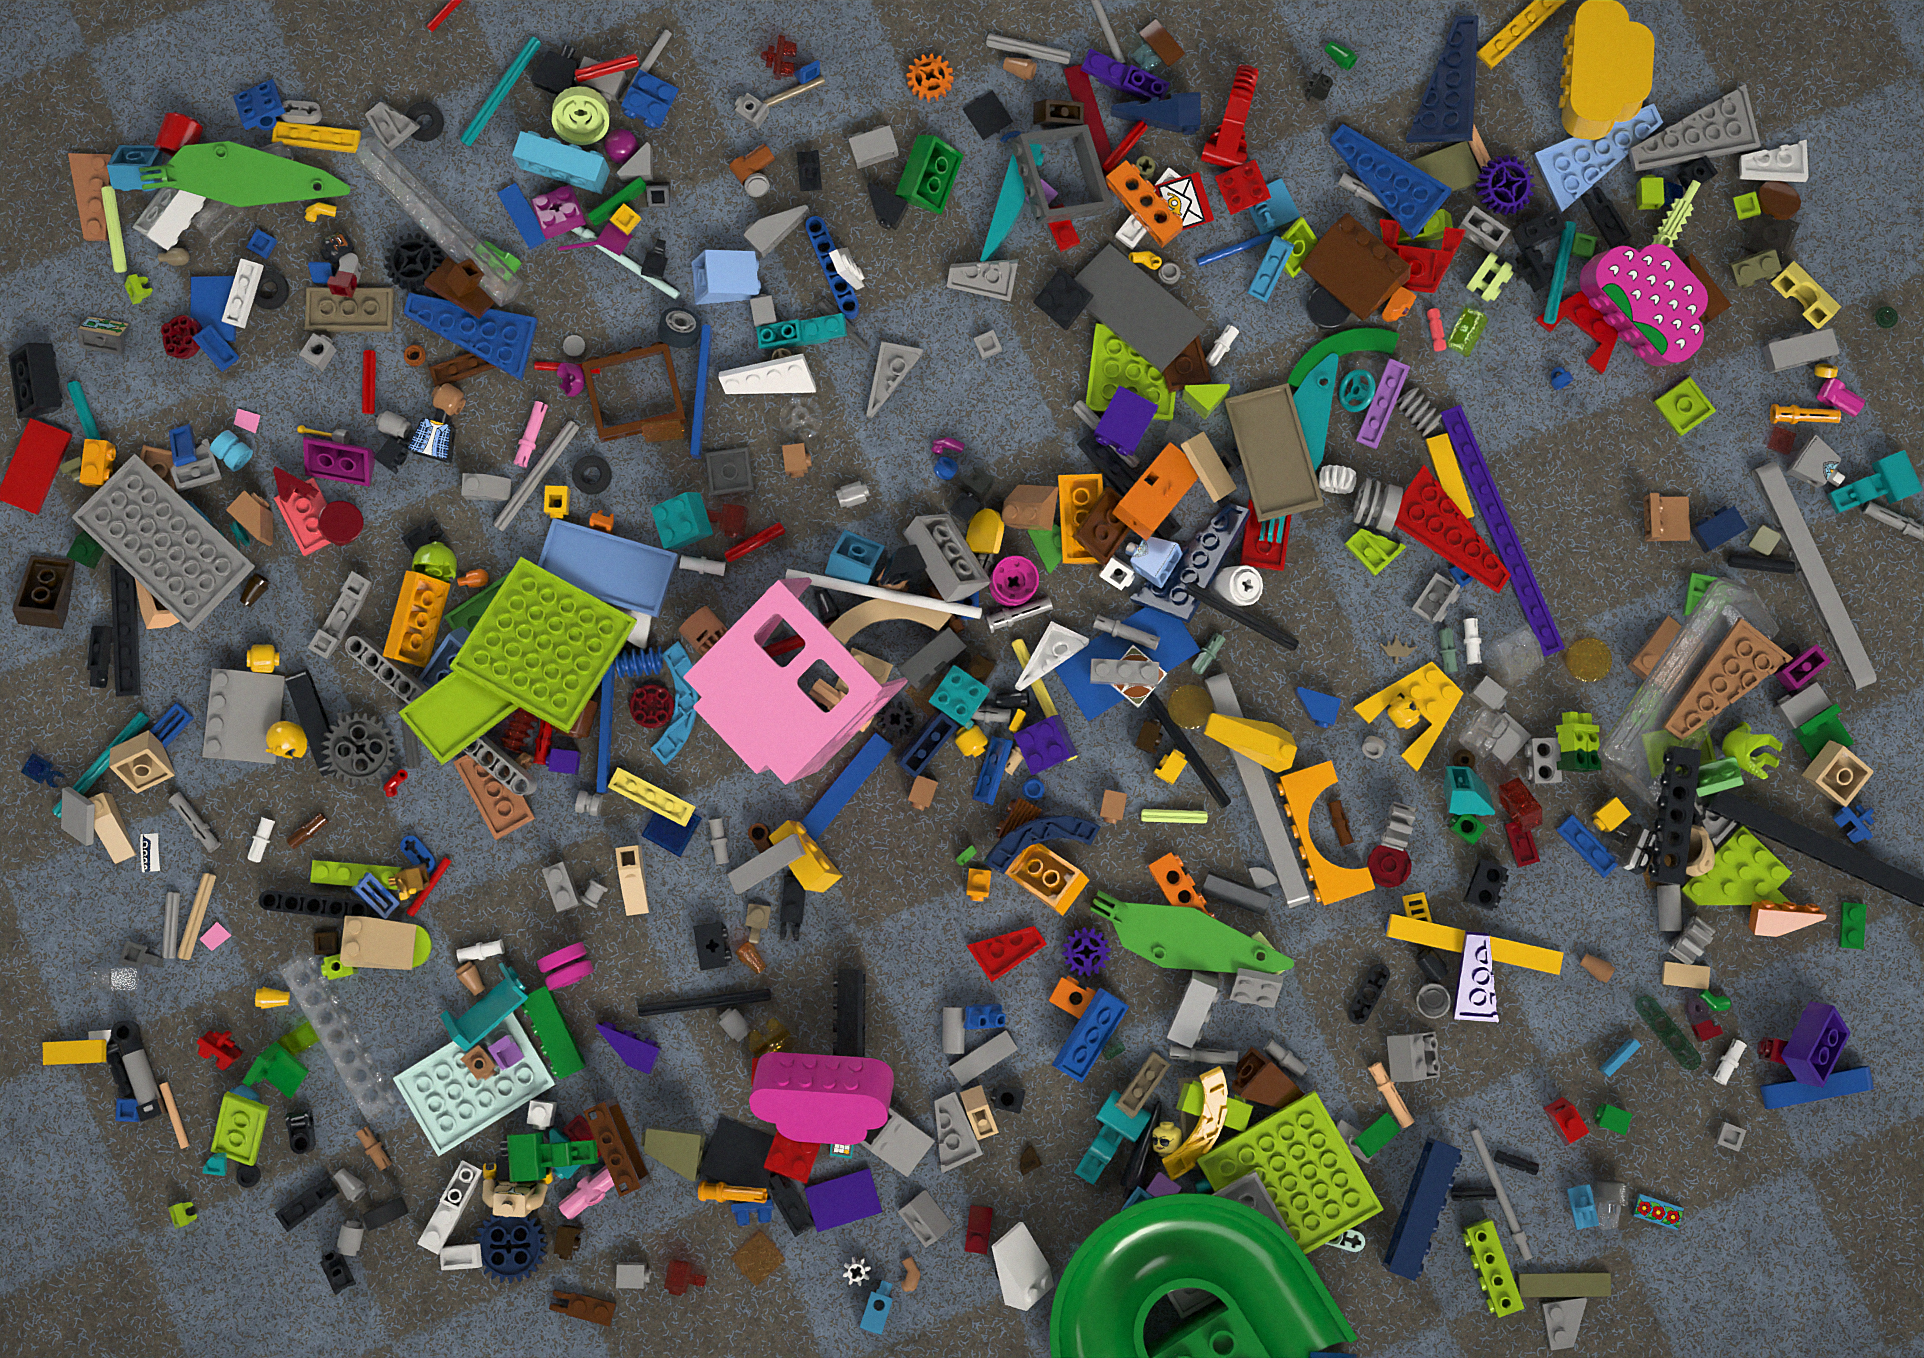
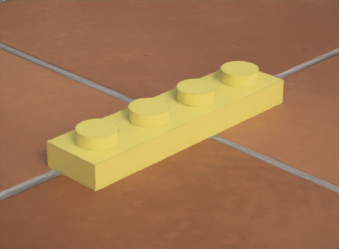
(651, 796)

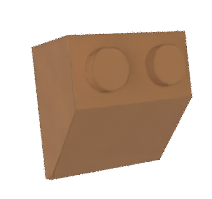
(1030, 507)
(254, 515)

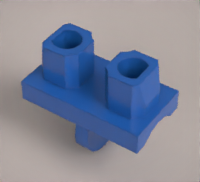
(1860, 830)
(984, 1016)
(742, 1212)

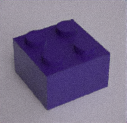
(1045, 744)

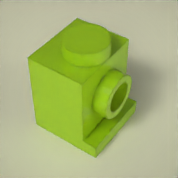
(329, 970)

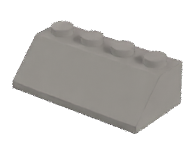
(947, 557)

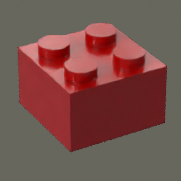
(792, 1158)

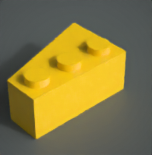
(814, 868)

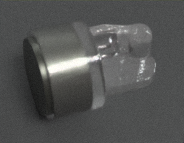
(1610, 1197)

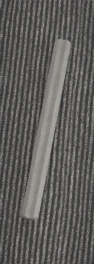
(536, 475)

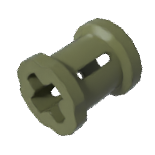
(1147, 162)

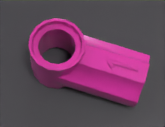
(1835, 394)

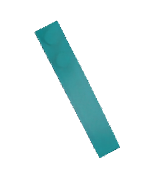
(1009, 205)

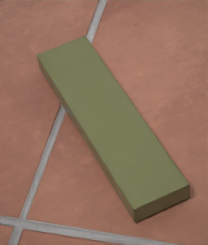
(1564, 1284)

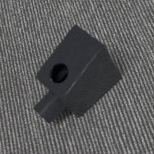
(556, 71)

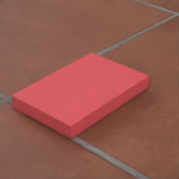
(302, 518)

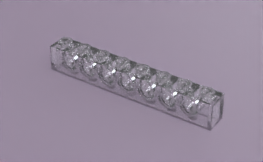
(292, 973)

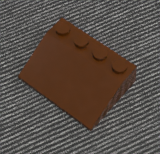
(1356, 267)

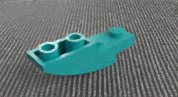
(801, 333)

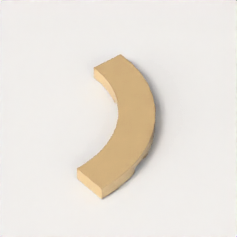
(881, 610)

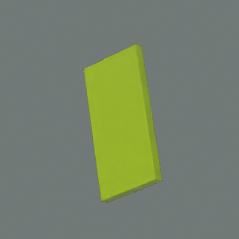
(454, 715)

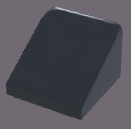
(658, 194)

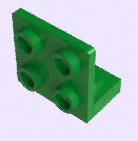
(1820, 729)
(279, 1069)

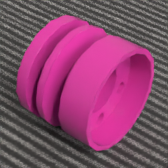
(1013, 568)

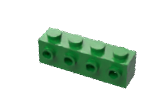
(554, 1033)

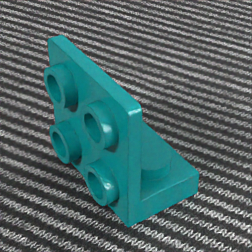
(959, 696)

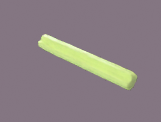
(114, 229)

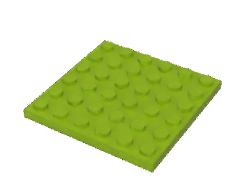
(543, 644)
(1301, 1168)

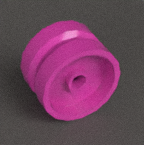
(566, 968)

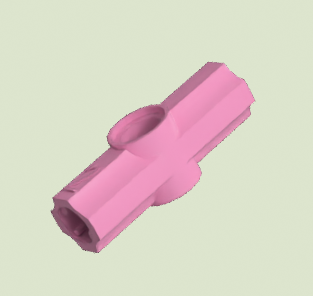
(588, 1193)

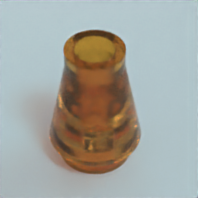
(750, 957)

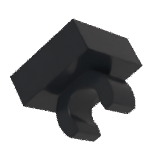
(1229, 459)

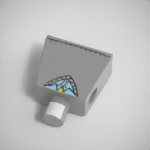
(1816, 464)

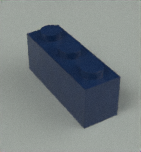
(926, 744)

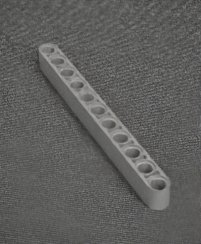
(1814, 576)
(398, 686)
(1261, 802)

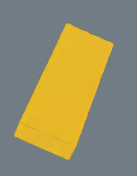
(74, 1052)

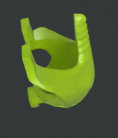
(1742, 743)

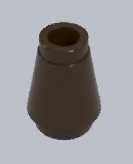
(254, 589)

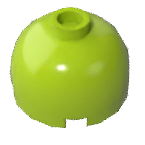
(435, 561)

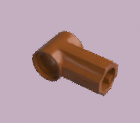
(751, 163)

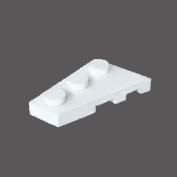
(1780, 164)

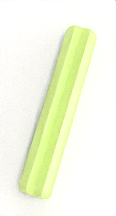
(1178, 816)

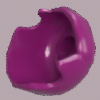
(621, 145)
(572, 377)

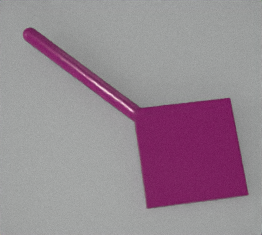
(611, 238)

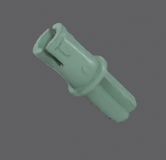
(1448, 650)
(1208, 653)

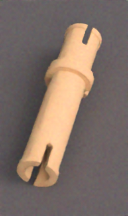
(1390, 1093)

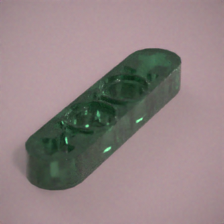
(1669, 1031)

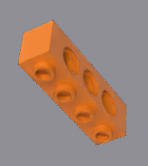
(1160, 232)
(1173, 863)

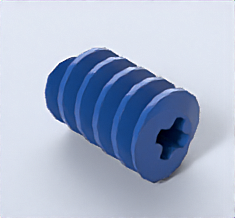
(640, 662)

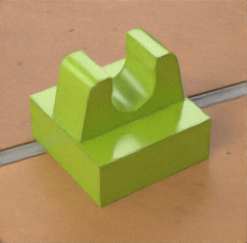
(1746, 205)
(135, 290)
(179, 1215)

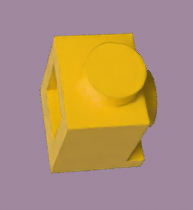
(554, 494)
(1171, 766)

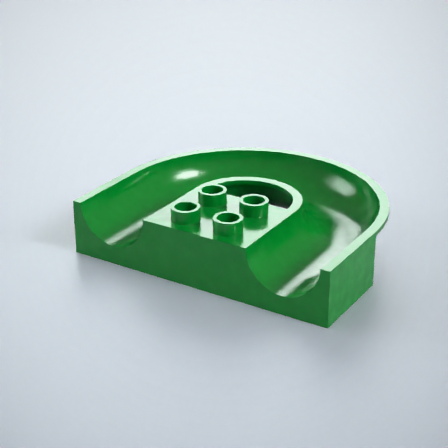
(1265, 1286)

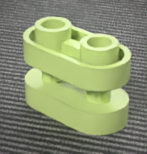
(1502, 273)

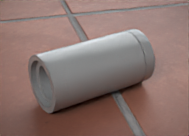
(1669, 908)
(952, 1030)

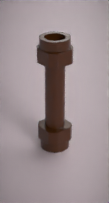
(955, 625)

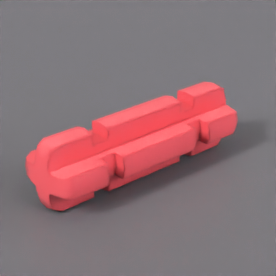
(1436, 329)

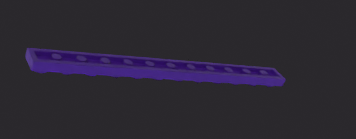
(1501, 529)

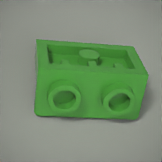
(1718, 776)

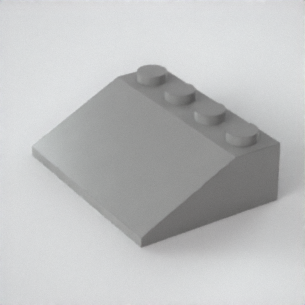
(240, 714)

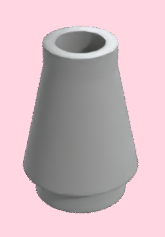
(350, 1185)

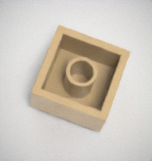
(1837, 773)

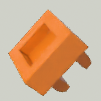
(602, 523)

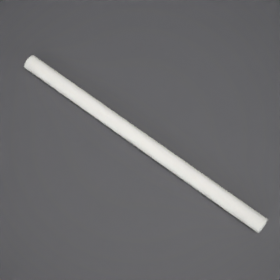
(887, 594)

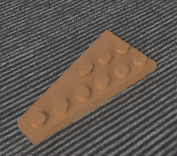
(1730, 672)

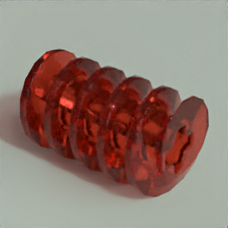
(518, 730)

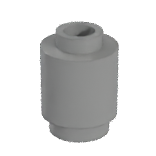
(393, 424)
(852, 494)
(734, 1024)
(350, 1238)

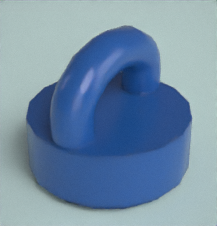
(1562, 380)
(945, 468)

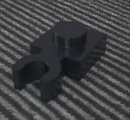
(420, 537)

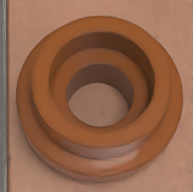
(414, 349)

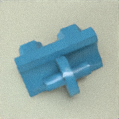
(1582, 1206)

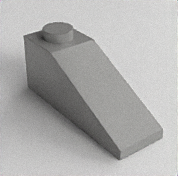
(771, 230)

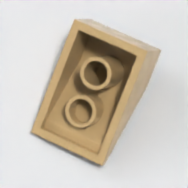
(377, 943)

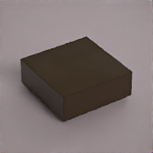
(326, 943)

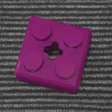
(558, 211)

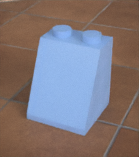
(725, 276)

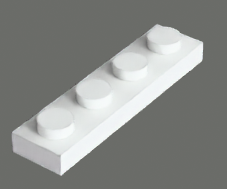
(1132, 230)

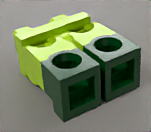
(1578, 743)

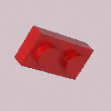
(1063, 232)

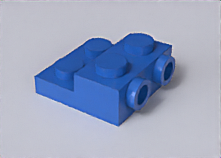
(649, 100)

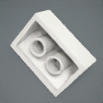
(168, 216)

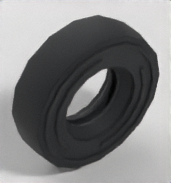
(437, 121)
(282, 291)
(578, 475)

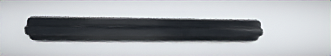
(1241, 616)
(1189, 752)
(704, 1002)

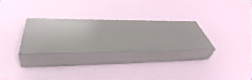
(766, 864)

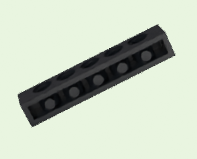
(1678, 851)

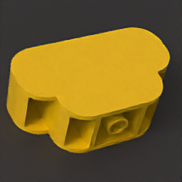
(1605, 69)

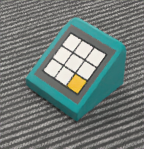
(840, 1150)

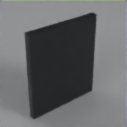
(738, 1155)

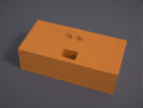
(1157, 492)

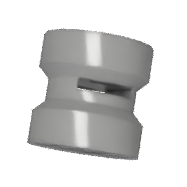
(588, 803)

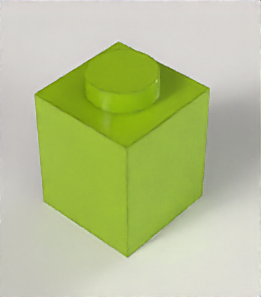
(1649, 192)

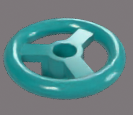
(1358, 391)

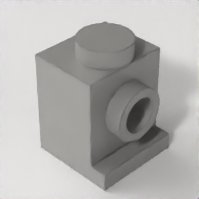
(755, 116)

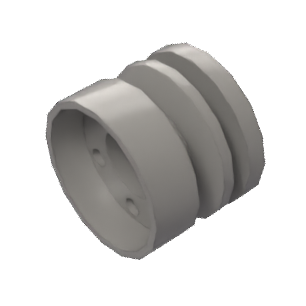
(1377, 504)

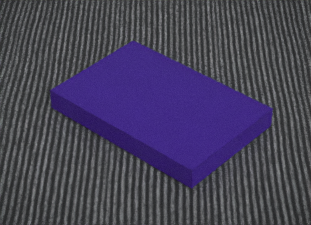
(843, 1200)

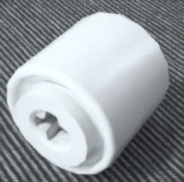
(1238, 585)

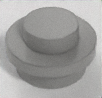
(1169, 273)

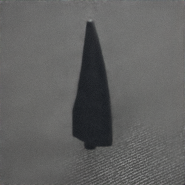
(1141, 1155)

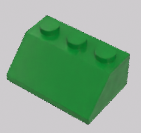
(929, 174)

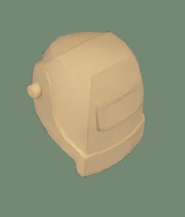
(1701, 852)

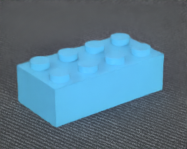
(561, 161)

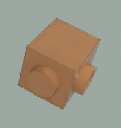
(796, 460)

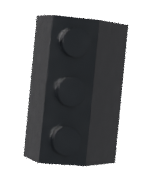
(35, 380)

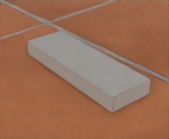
(983, 1057)

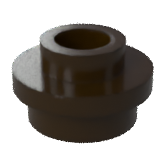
(1464, 752)

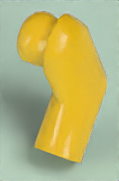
(1146, 258)

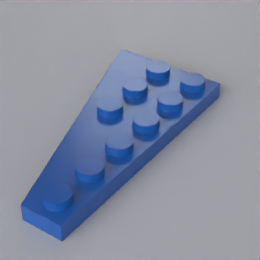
(1399, 186)
(496, 337)

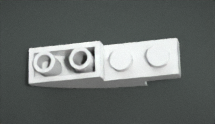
(450, 1207)

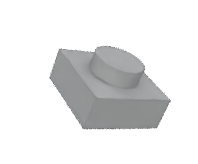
(987, 344)
(1730, 1136)

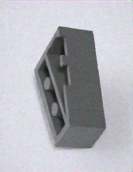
(932, 659)

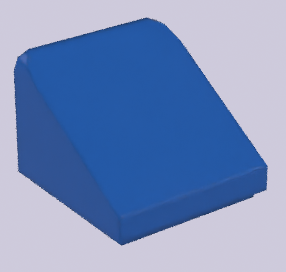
(808, 72)
(321, 271)

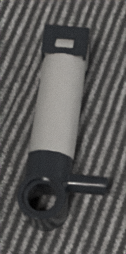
(138, 1070)

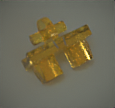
(769, 1042)

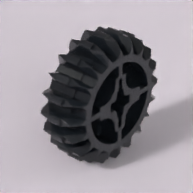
(407, 268)

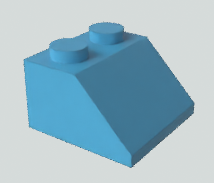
(125, 166)
(854, 558)

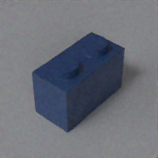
(1719, 529)

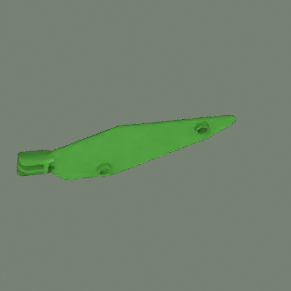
(241, 176)
(1186, 938)

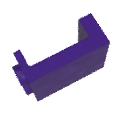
(1125, 421)

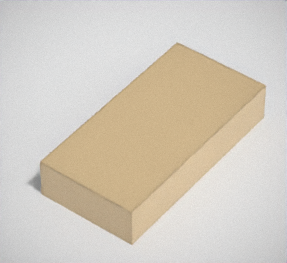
(1685, 975)

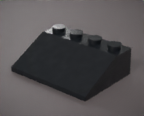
(850, 1012)

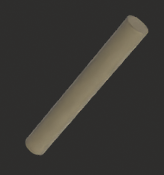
(794, 91)

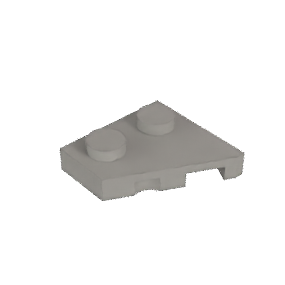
(390, 124)
(197, 472)
(1563, 1321)

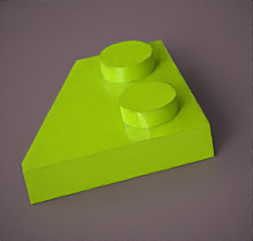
(1373, 550)

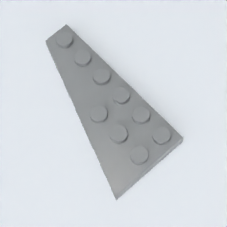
(1712, 131)

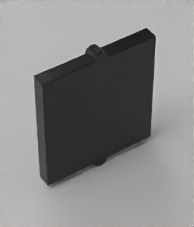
(987, 115)

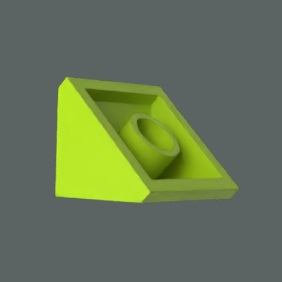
(1304, 242)
(1204, 397)

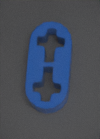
(422, 850)

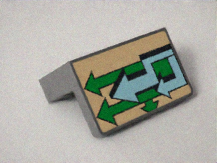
(102, 335)

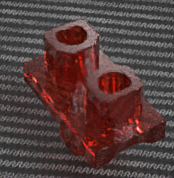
(784, 48)

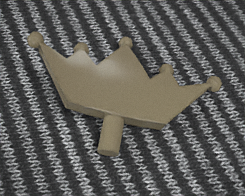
(1397, 649)

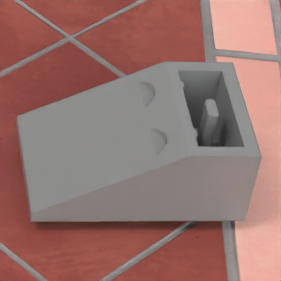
(898, 1142)

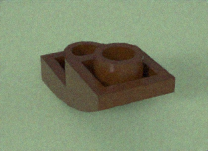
(1162, 43)

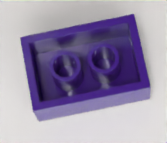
(1816, 1044)

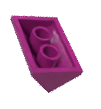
(338, 461)

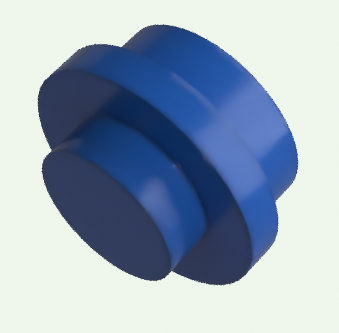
(1033, 789)

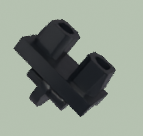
(809, 171)
(1532, 271)
(337, 1271)

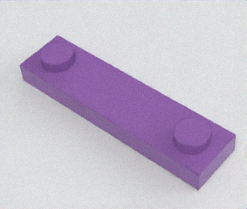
(1382, 403)

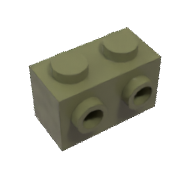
(1753, 267)

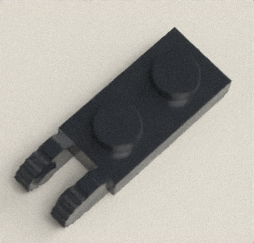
(1606, 218)
(792, 907)
(304, 1205)

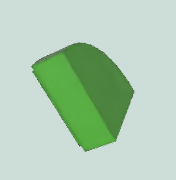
(966, 855)

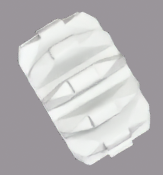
(1337, 479)

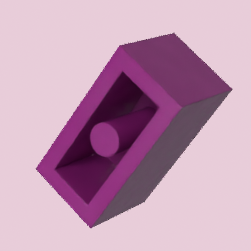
(1802, 667)

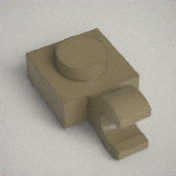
(757, 918)

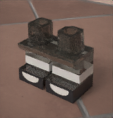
(1635, 849)

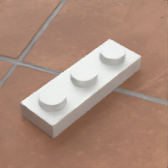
(242, 293)

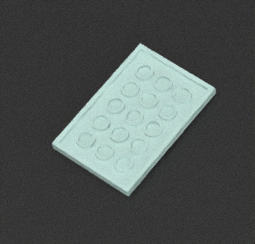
(457, 1105)

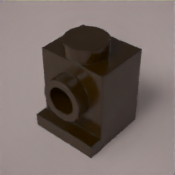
(1149, 736)
(567, 1241)

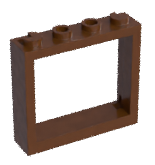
(615, 358)
(618, 1146)

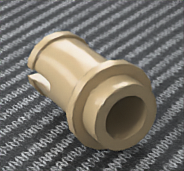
(1013, 760)

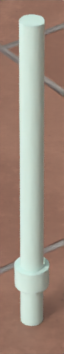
(588, 235)

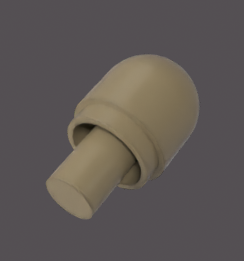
(175, 256)

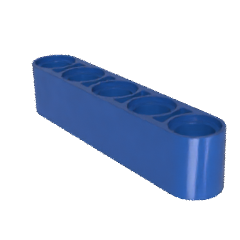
(833, 278)
(1838, 1084)

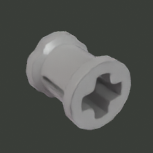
(593, 893)

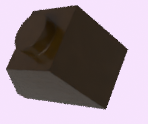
(1058, 113)

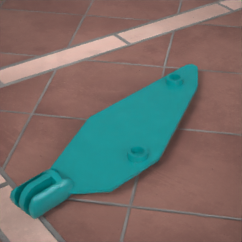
(1313, 409)

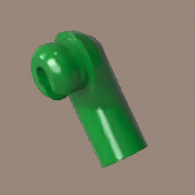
(1717, 1003)

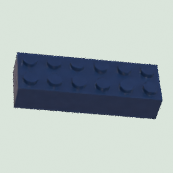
(1421, 1209)

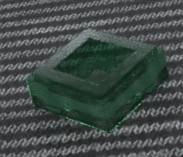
(1114, 1051)

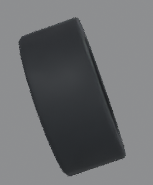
(385, 1213)

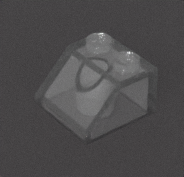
(1516, 654)

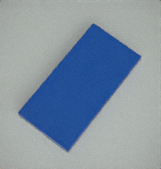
(1090, 1035)

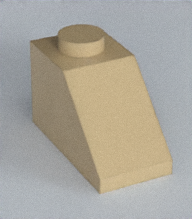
(979, 1112)

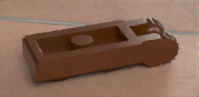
(585, 1307)

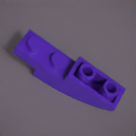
(1124, 78)

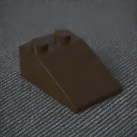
(44, 592)

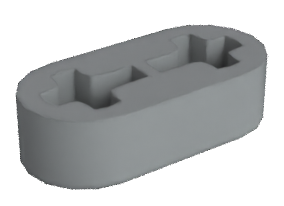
(301, 112)

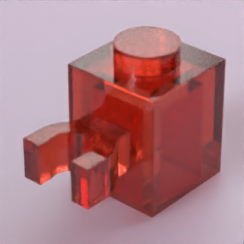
(731, 520)
(680, 1277)

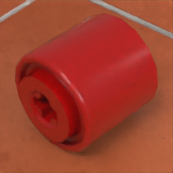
(177, 131)

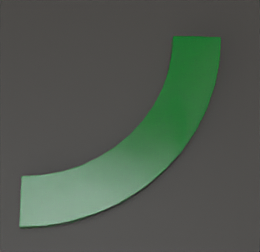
(1342, 344)

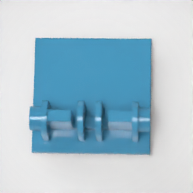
(1276, 210)

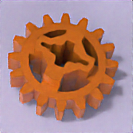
(938, 82)

